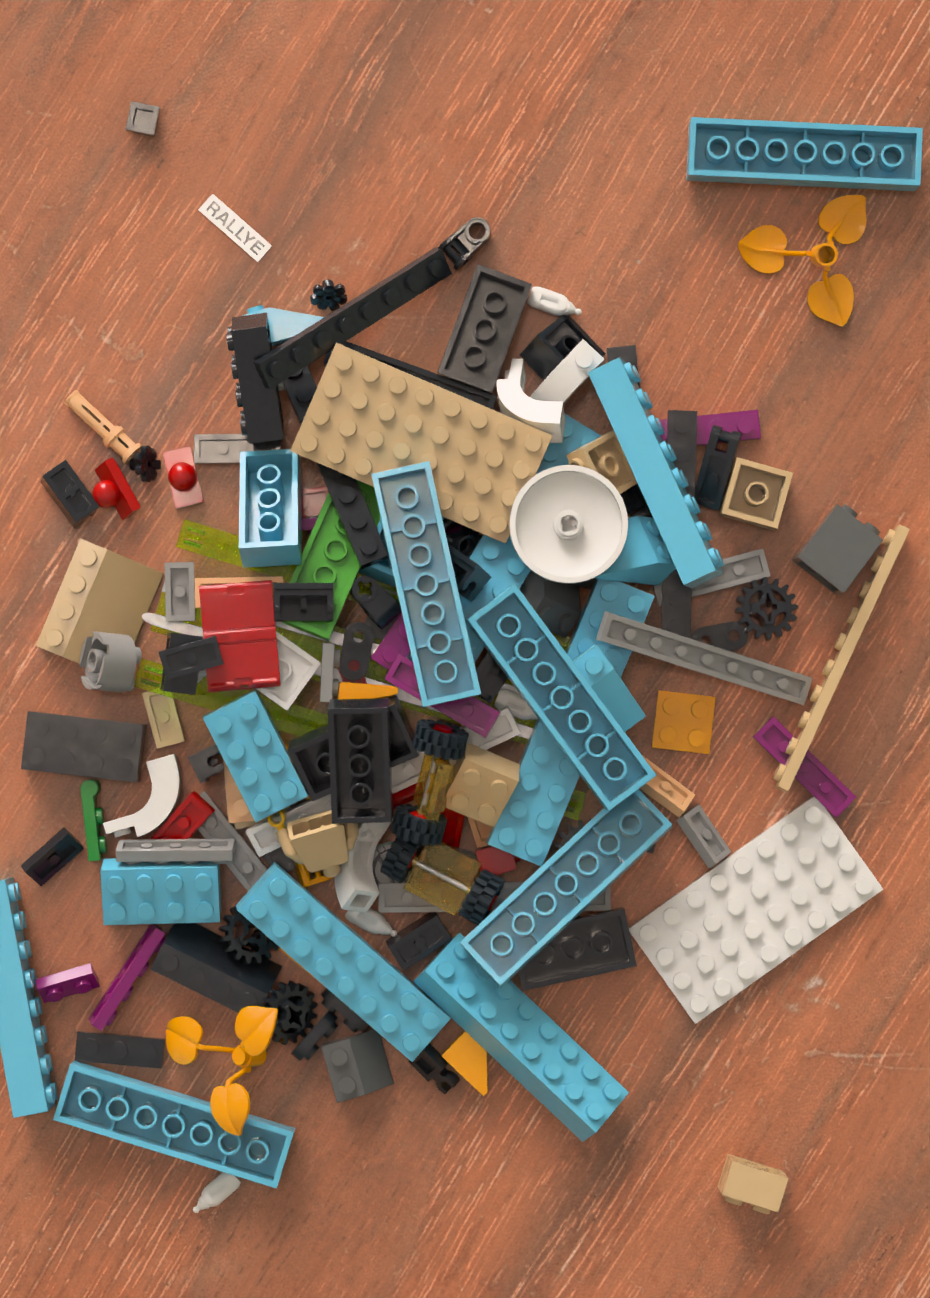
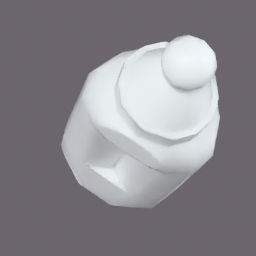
(551, 302)
(516, 704)
(371, 922)
(217, 1191)

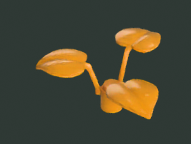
(842, 219)
(255, 1028)

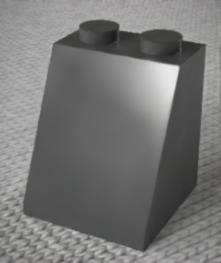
(838, 549)

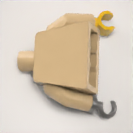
(316, 841)

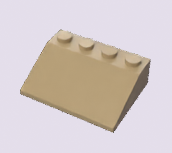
(98, 595)

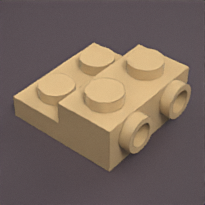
(607, 459)

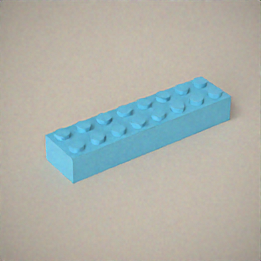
(804, 154)
(655, 472)
(426, 584)
(560, 697)
(565, 886)
(342, 961)
(21, 1035)
(522, 1040)
(171, 1124)

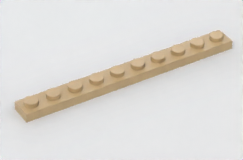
(835, 668)

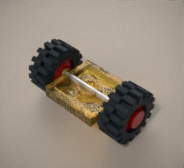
(423, 821)
(444, 878)

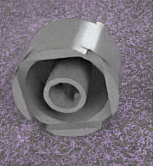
(109, 662)

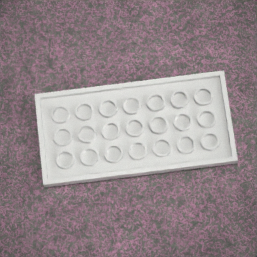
(755, 909)

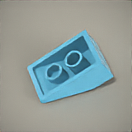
(643, 555)

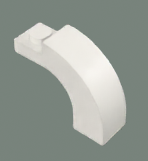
(568, 374)
(513, 402)
(165, 793)
(356, 882)

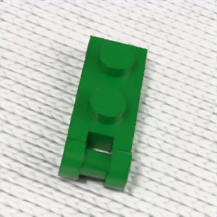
(92, 820)

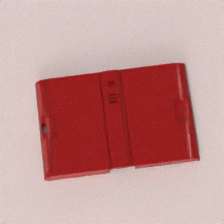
(245, 632)

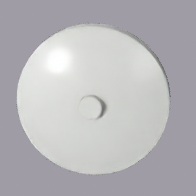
(568, 524)

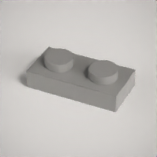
(179, 591)
(330, 659)
(703, 836)

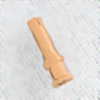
(112, 435)

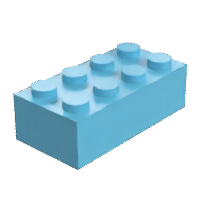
(270, 508)
(255, 755)
(160, 892)

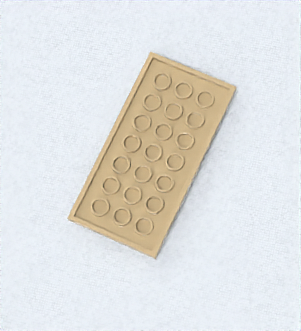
(384, 419)

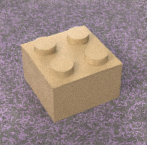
(756, 494)
(482, 785)
(753, 1184)

